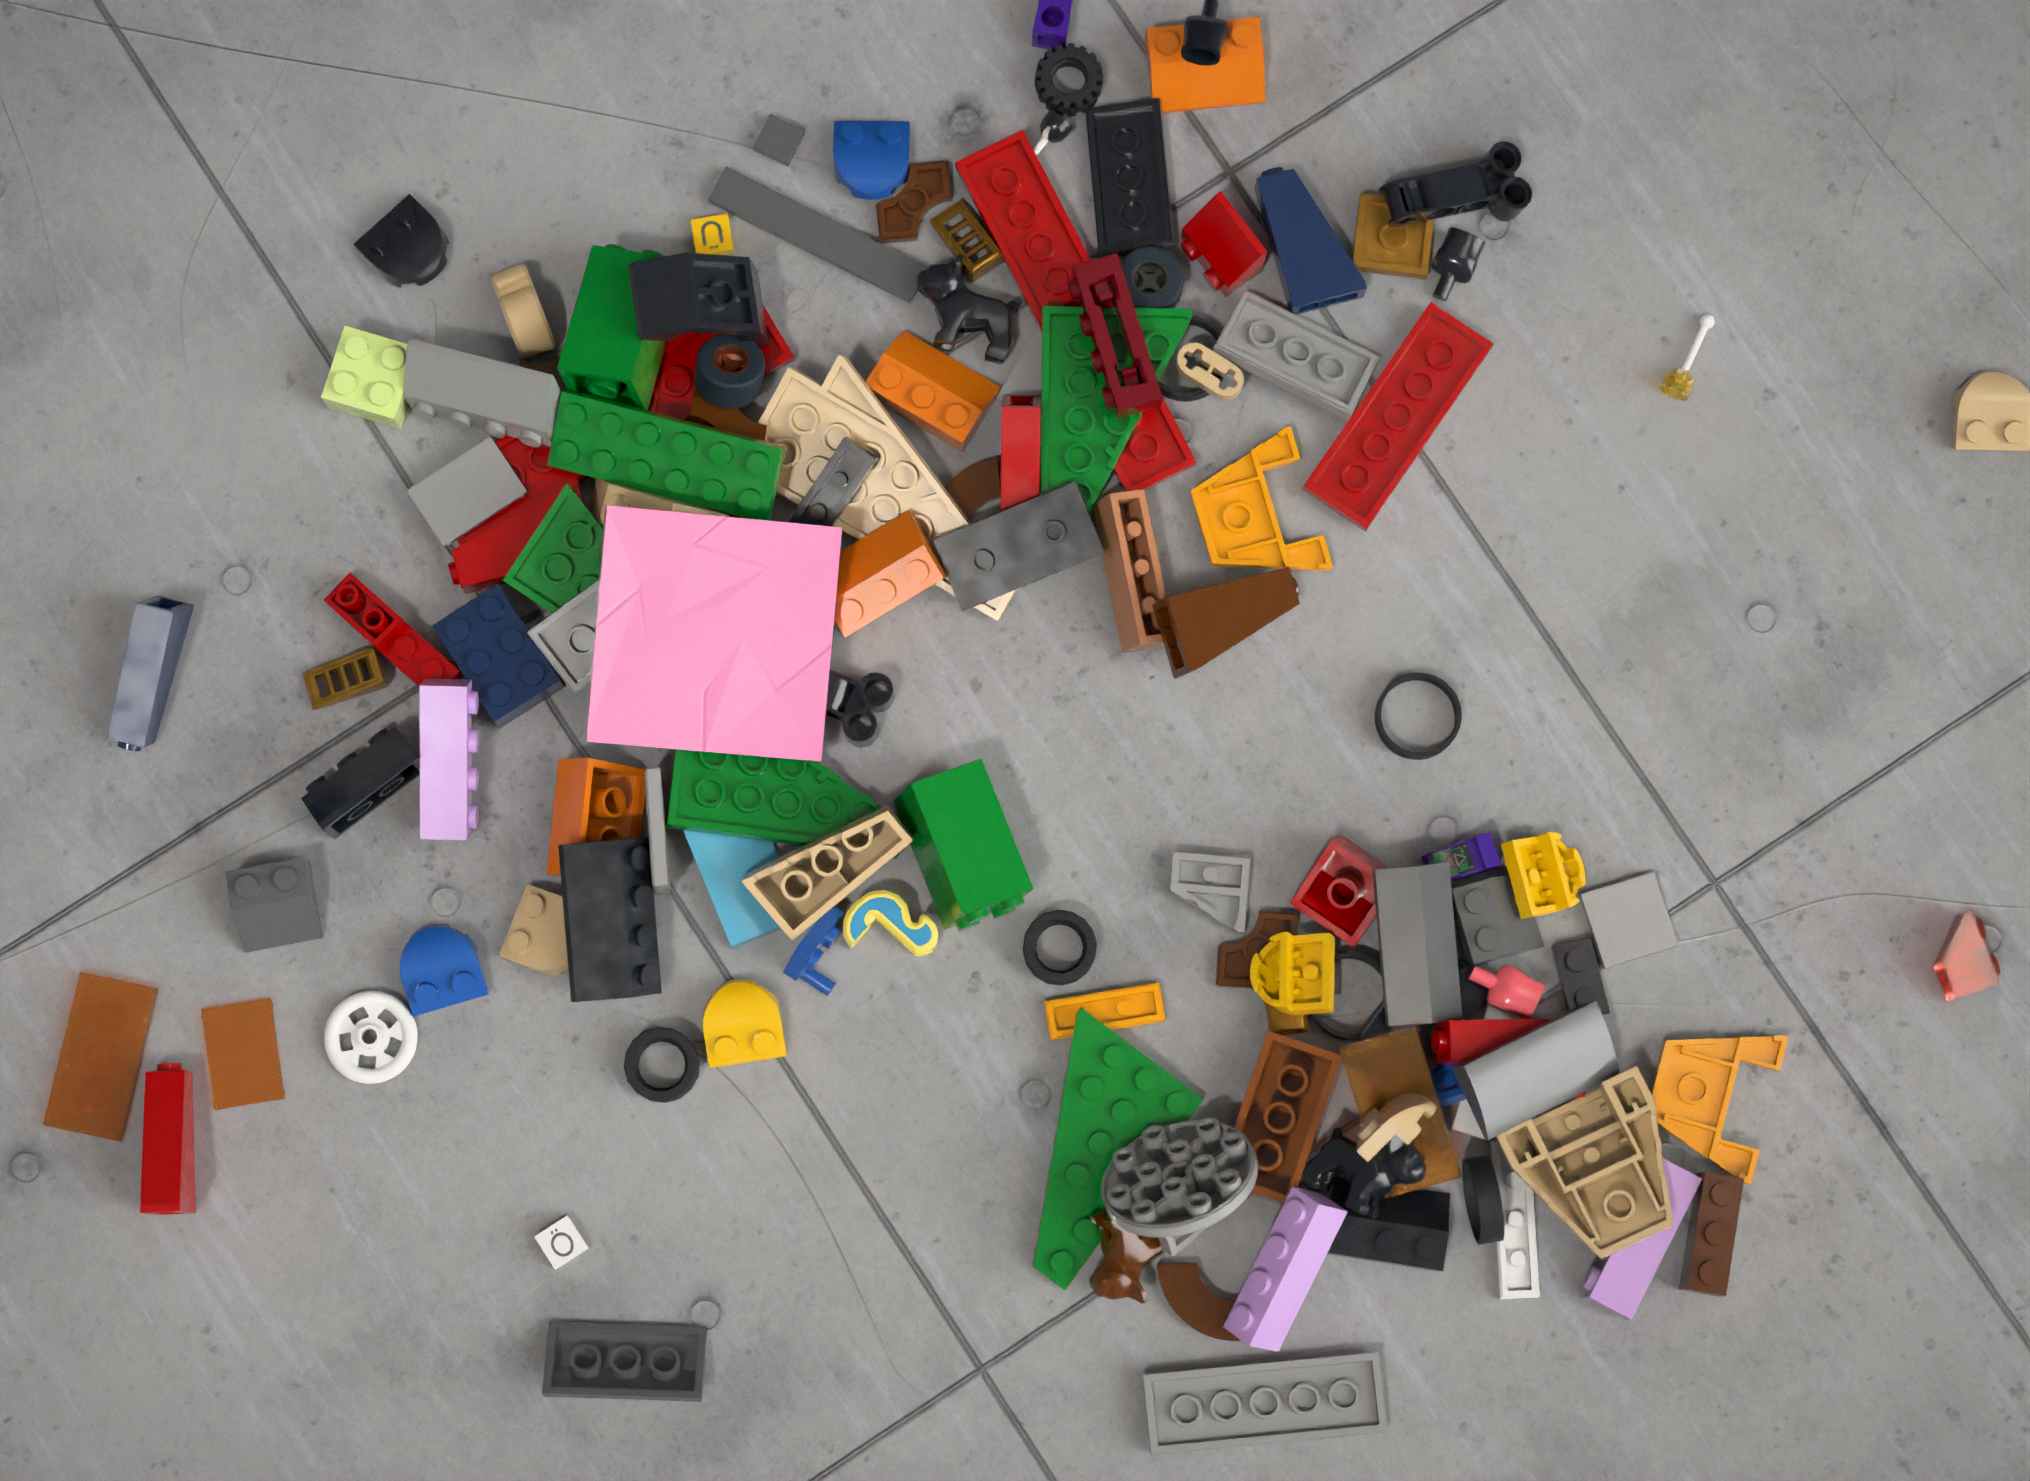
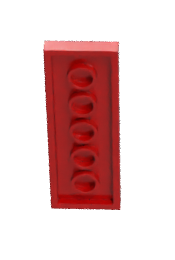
(1397, 416)

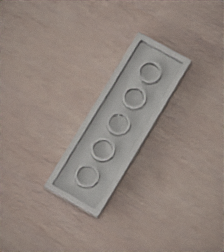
(1264, 1403)

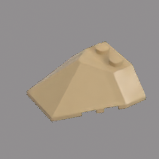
(1598, 1164)

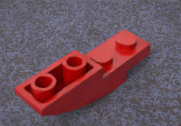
(389, 632)

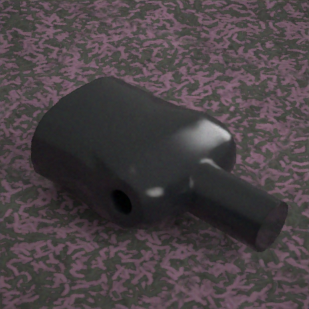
(1204, 36)
(1455, 260)

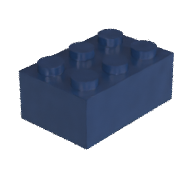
(498, 656)

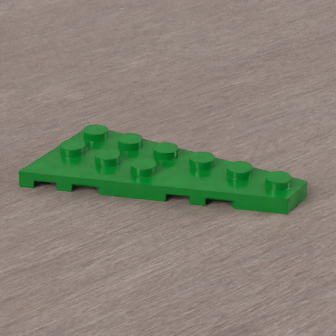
(560, 555)

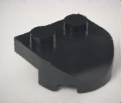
(406, 245)

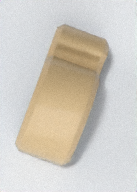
(523, 311)

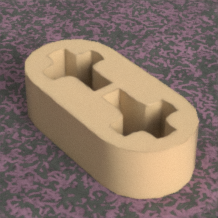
(1205, 379)

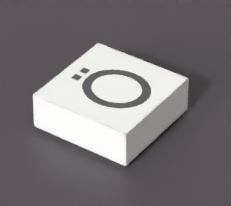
(561, 1242)

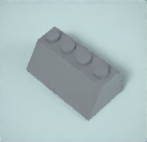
(481, 393)

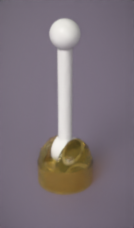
(1678, 381)

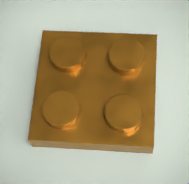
(1388, 249)

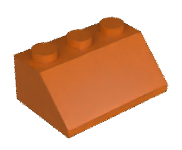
(1186, 86)
(932, 390)
(884, 572)
(594, 803)

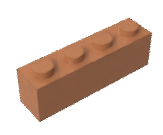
(1131, 567)

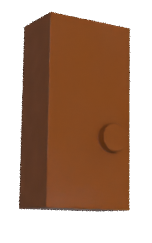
(1286, 1110)

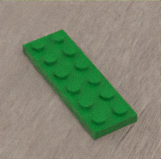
(665, 455)

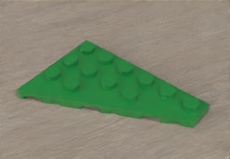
(1077, 431)
(761, 797)
(1105, 1105)

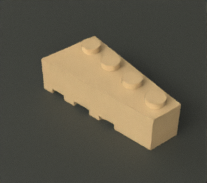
(823, 872)

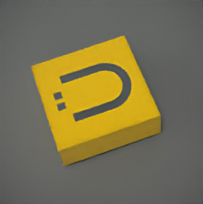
(712, 235)

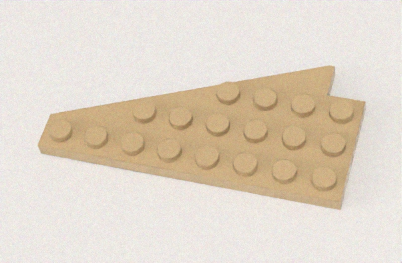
(812, 423)

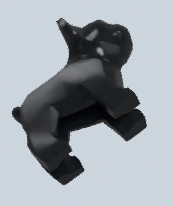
(966, 311)
(1370, 1180)

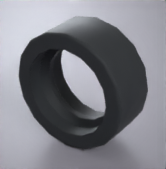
(1065, 918)
(653, 1036)

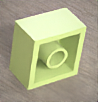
(368, 378)

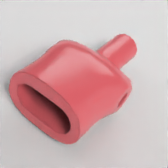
(1510, 989)

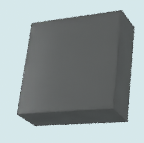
(779, 140)

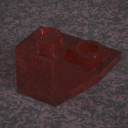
(1963, 959)

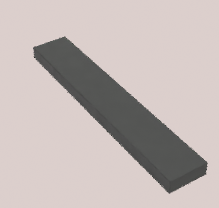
(817, 234)

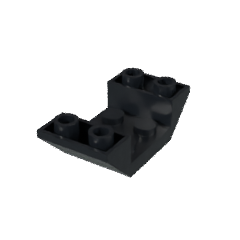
(697, 296)

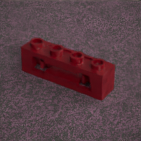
(1096, 277)

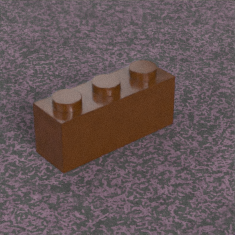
(1711, 1234)

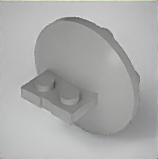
(1179, 1180)

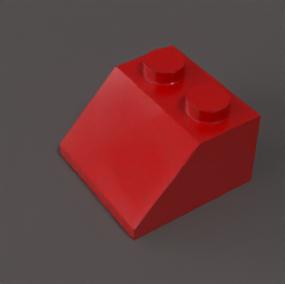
(1223, 246)
(1341, 890)

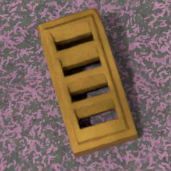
(984, 264)
(375, 669)

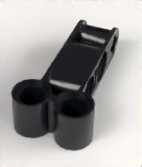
(1460, 190)
(849, 702)

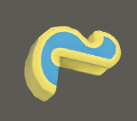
(894, 916)

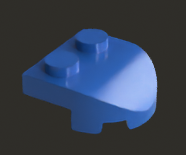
(871, 156)
(440, 969)

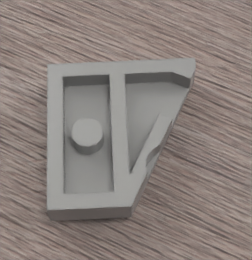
(1213, 885)

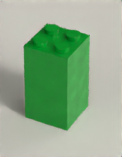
(602, 339)
(964, 846)

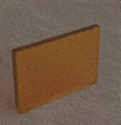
(242, 1054)

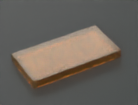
(100, 1056)
(1397, 1066)

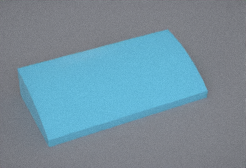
(722, 865)

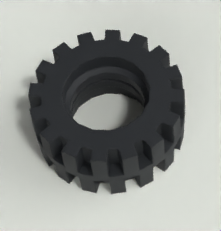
(1068, 57)

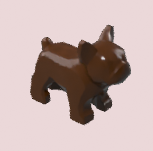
(1122, 1260)

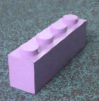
(447, 759)
(1285, 1269)
(1625, 1275)

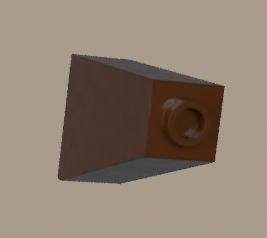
(1217, 617)

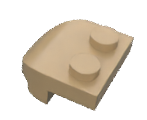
(1991, 413)
(537, 933)
(1395, 1118)

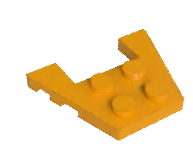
(1241, 519)
(1695, 1090)

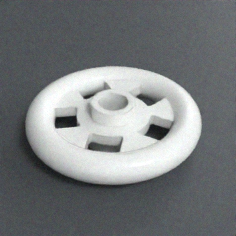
(348, 1061)

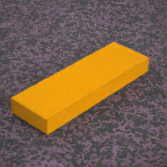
(1112, 1008)

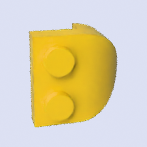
(1543, 874)
(1296, 973)
(742, 1024)

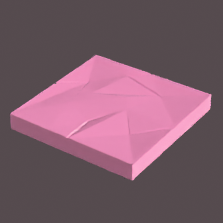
(713, 633)

